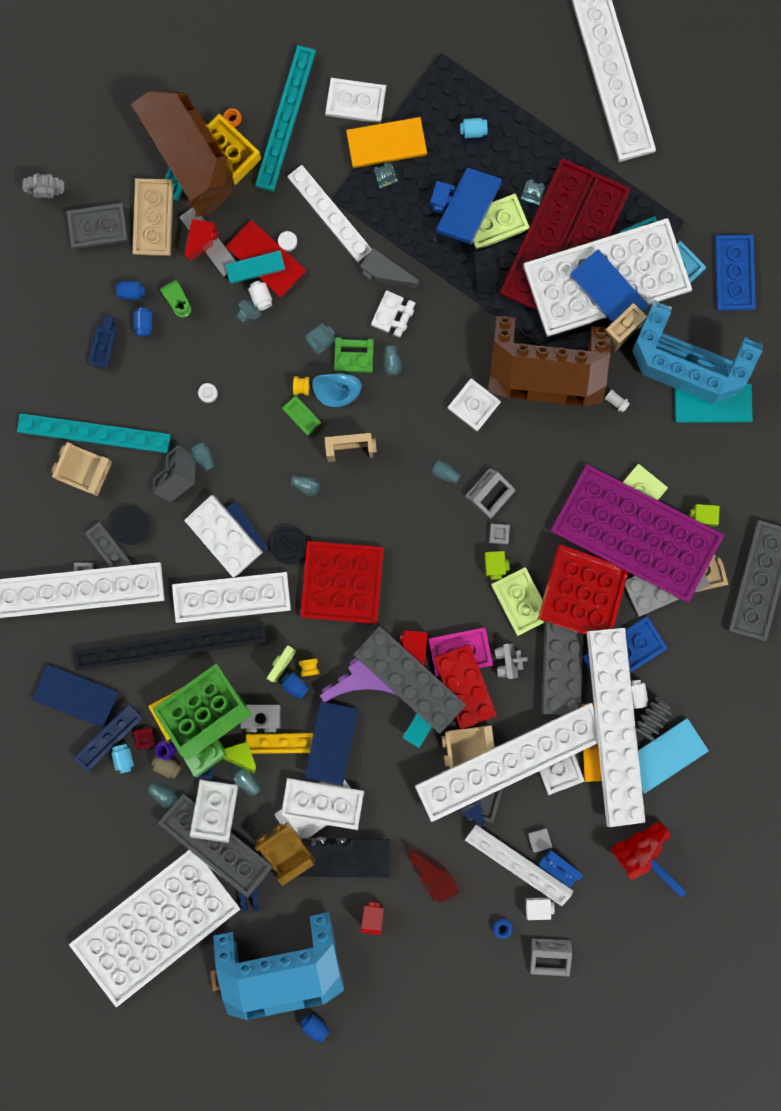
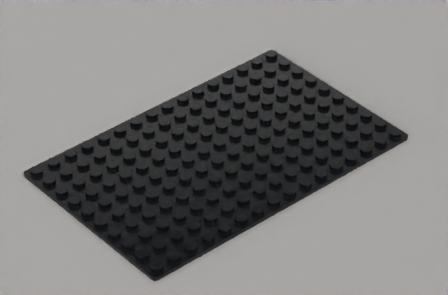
(513, 150)

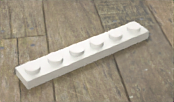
(329, 214)
(519, 865)

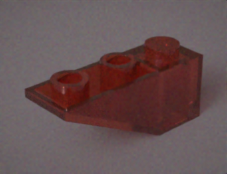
(438, 879)

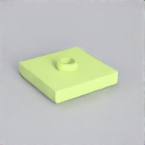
(645, 482)
(281, 663)

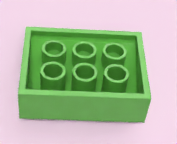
(201, 712)

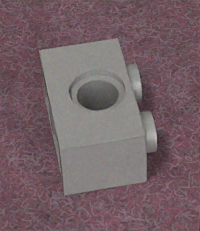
(272, 714)

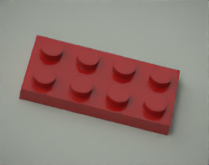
(463, 677)

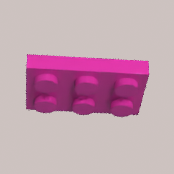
(476, 638)

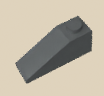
(383, 270)

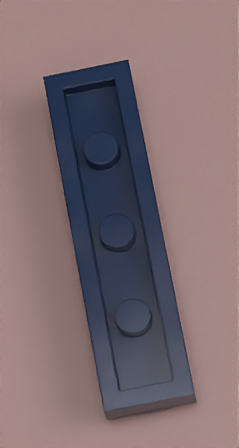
(107, 737)

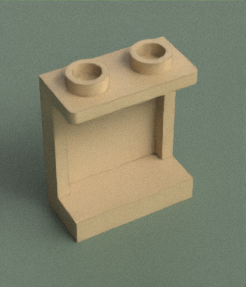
(625, 326)
(349, 442)
(81, 469)
(466, 744)

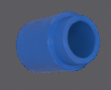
(130, 290)
(142, 322)
(294, 685)
(314, 1028)

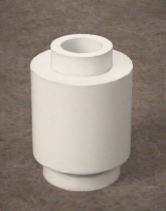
(260, 295)
(639, 694)

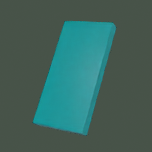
(731, 410)

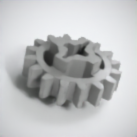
(43, 186)

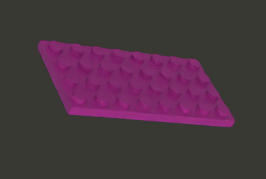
(637, 533)

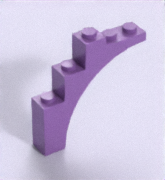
(360, 679)

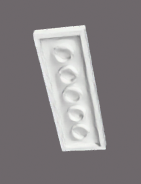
(231, 597)

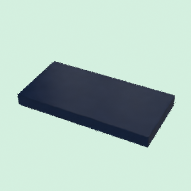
(75, 696)
(331, 743)

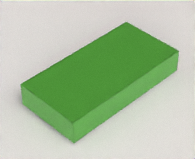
(301, 415)

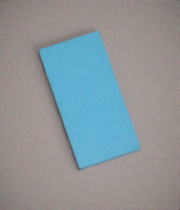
(669, 754)

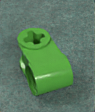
(175, 297)

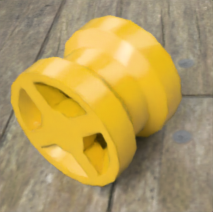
(301, 385)
(309, 667)

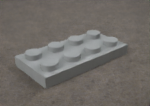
(649, 598)

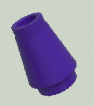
(165, 749)

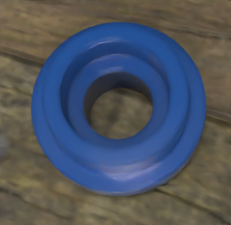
(502, 935)

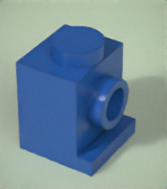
(441, 196)

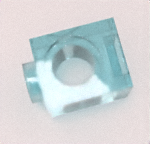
(320, 338)

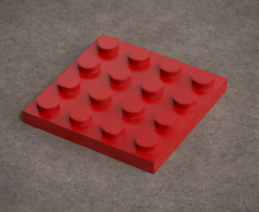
(342, 582)
(582, 592)

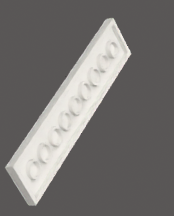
(614, 78)
(81, 590)
(615, 727)
(509, 762)

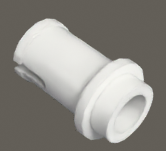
(617, 401)

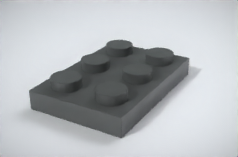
(97, 226)

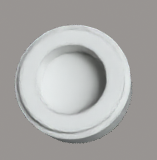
(287, 241)
(208, 393)

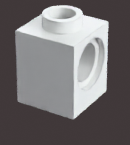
(539, 908)

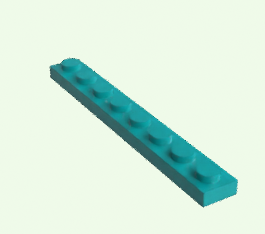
(285, 118)
(93, 433)

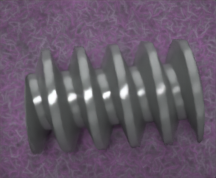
(653, 719)

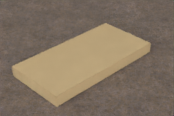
(153, 217)

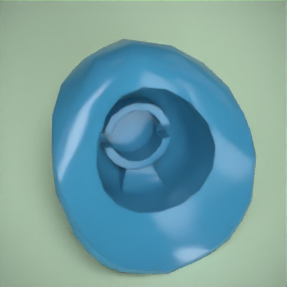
(336, 389)

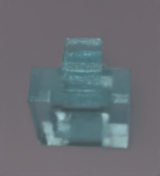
(385, 175)
(533, 192)
(248, 311)

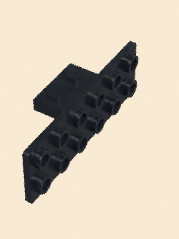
(348, 857)

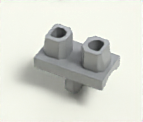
(513, 661)

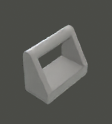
(484, 486)
(551, 949)

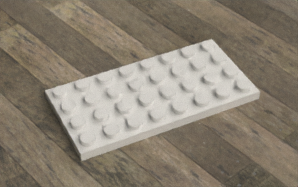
(643, 256)
(154, 927)

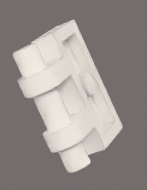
(387, 311)

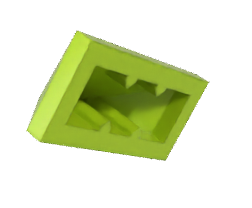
(241, 756)

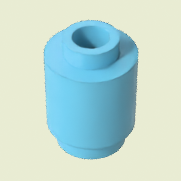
(473, 128)
(122, 758)

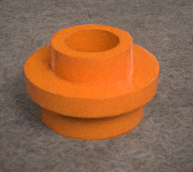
(233, 112)

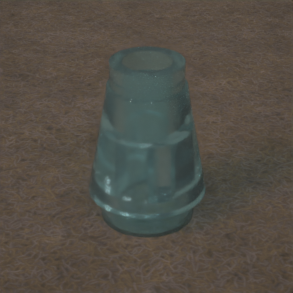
(392, 362)
(203, 456)
(445, 471)
(306, 485)
(246, 782)
(162, 795)

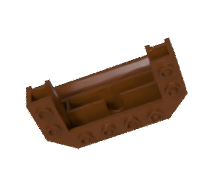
(187, 147)
(549, 372)

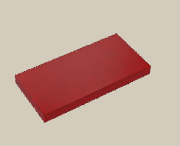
(255, 242)

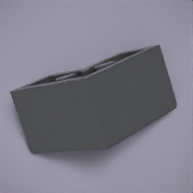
(176, 476)

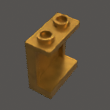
(285, 852)

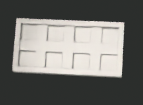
(223, 536)

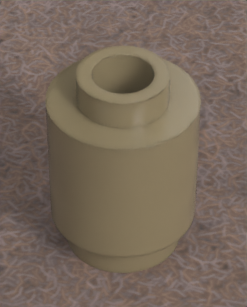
(167, 768)

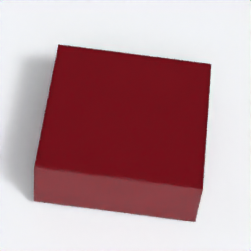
(145, 738)

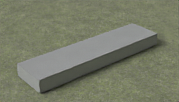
(217, 253)

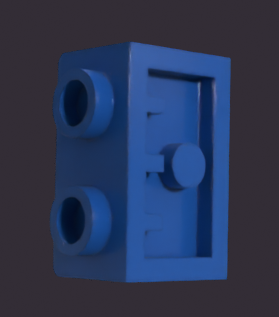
(560, 869)

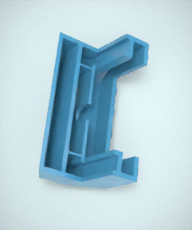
(688, 365)
(282, 980)

